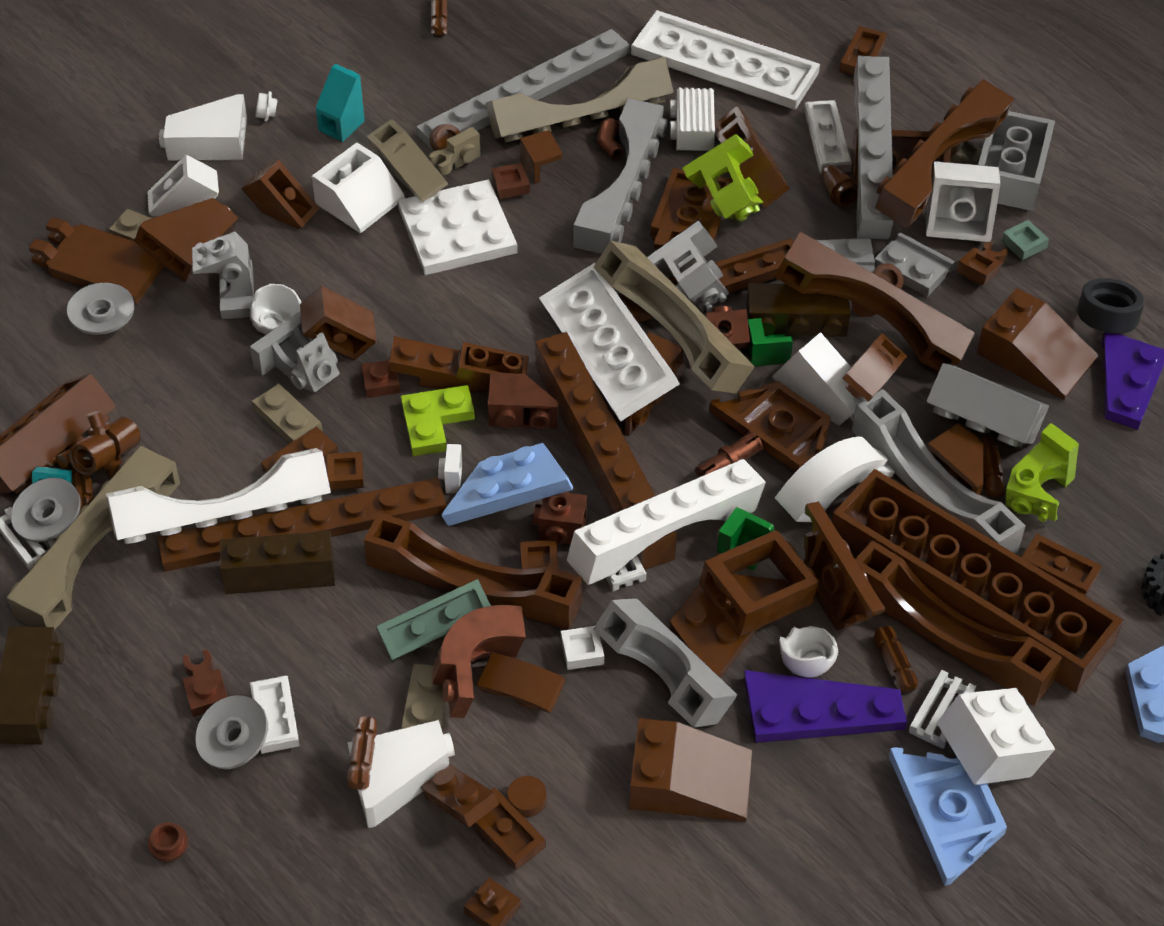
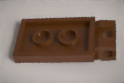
(683, 206)
(94, 257)

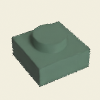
(1025, 239)

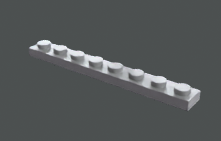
(535, 82)

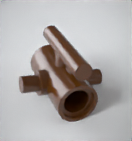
(102, 447)

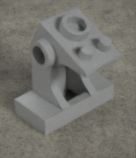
(232, 262)
(700, 281)
(304, 363)

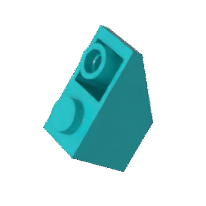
(340, 104)

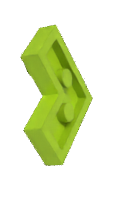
(429, 411)

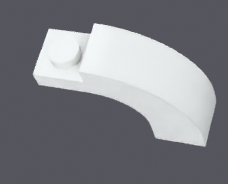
(831, 474)

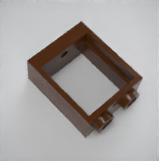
(735, 603)

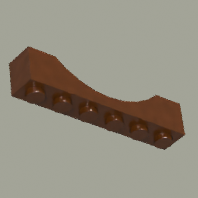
(976, 116)
(818, 269)
(408, 552)
(1000, 656)

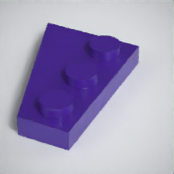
(1130, 377)

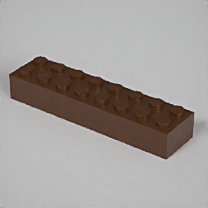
(979, 575)

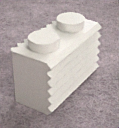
(694, 119)

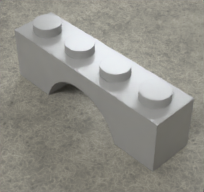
(693, 686)

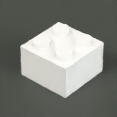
(962, 201)
(995, 736)

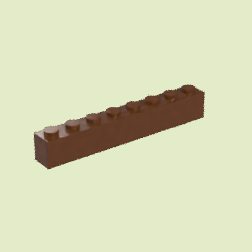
(597, 436)

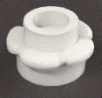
(266, 106)

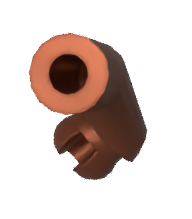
(606, 140)

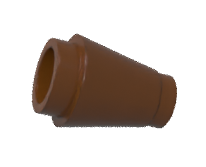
(840, 186)

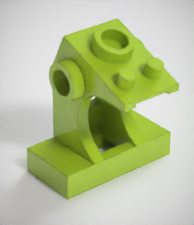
(739, 197)
(1050, 459)

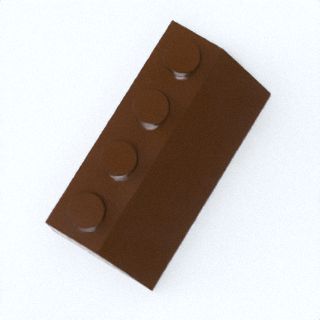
(48, 430)

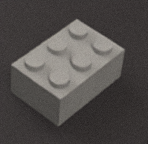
(1020, 153)
(987, 405)

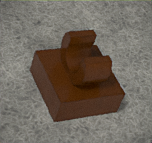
(492, 904)

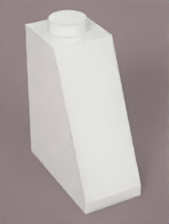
(207, 131)
(817, 377)
(401, 766)

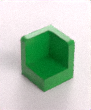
(767, 349)
(740, 529)

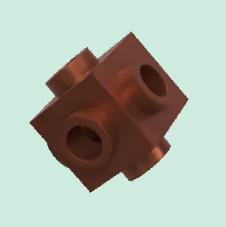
(734, 322)
(560, 516)

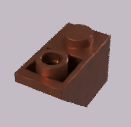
(520, 403)

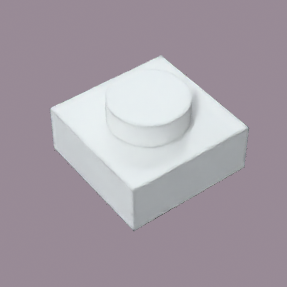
(451, 468)
(582, 648)

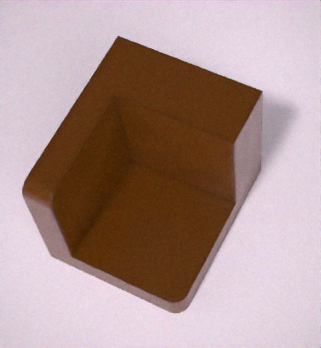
(537, 151)

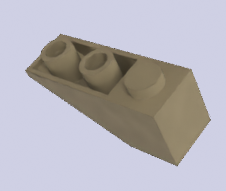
(406, 160)

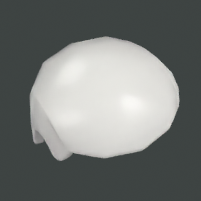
(273, 306)
(808, 651)

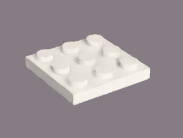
(457, 227)

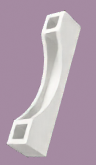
(291, 479)
(614, 540)

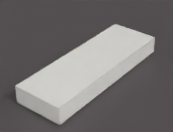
(827, 135)

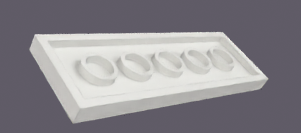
(726, 59)
(609, 342)

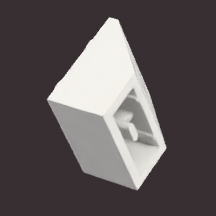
(356, 188)

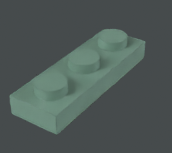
(430, 620)

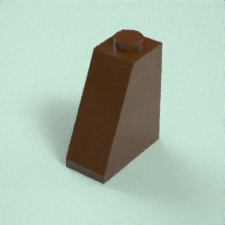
(174, 234)

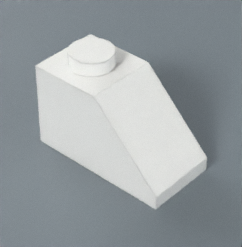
(183, 186)

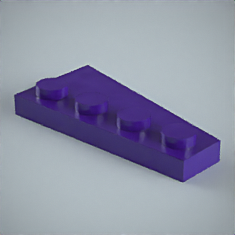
(812, 708)

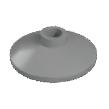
(100, 308)
(45, 509)
(220, 726)

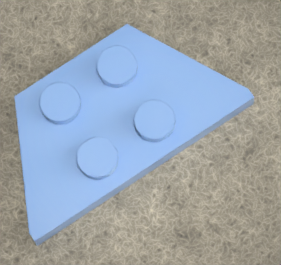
(507, 483)
(1146, 689)
(951, 811)

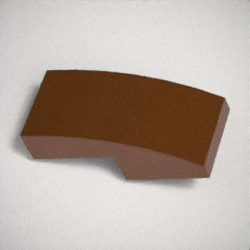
(521, 681)

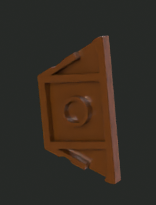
(781, 419)
(842, 583)
(707, 630)

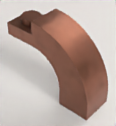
(473, 637)

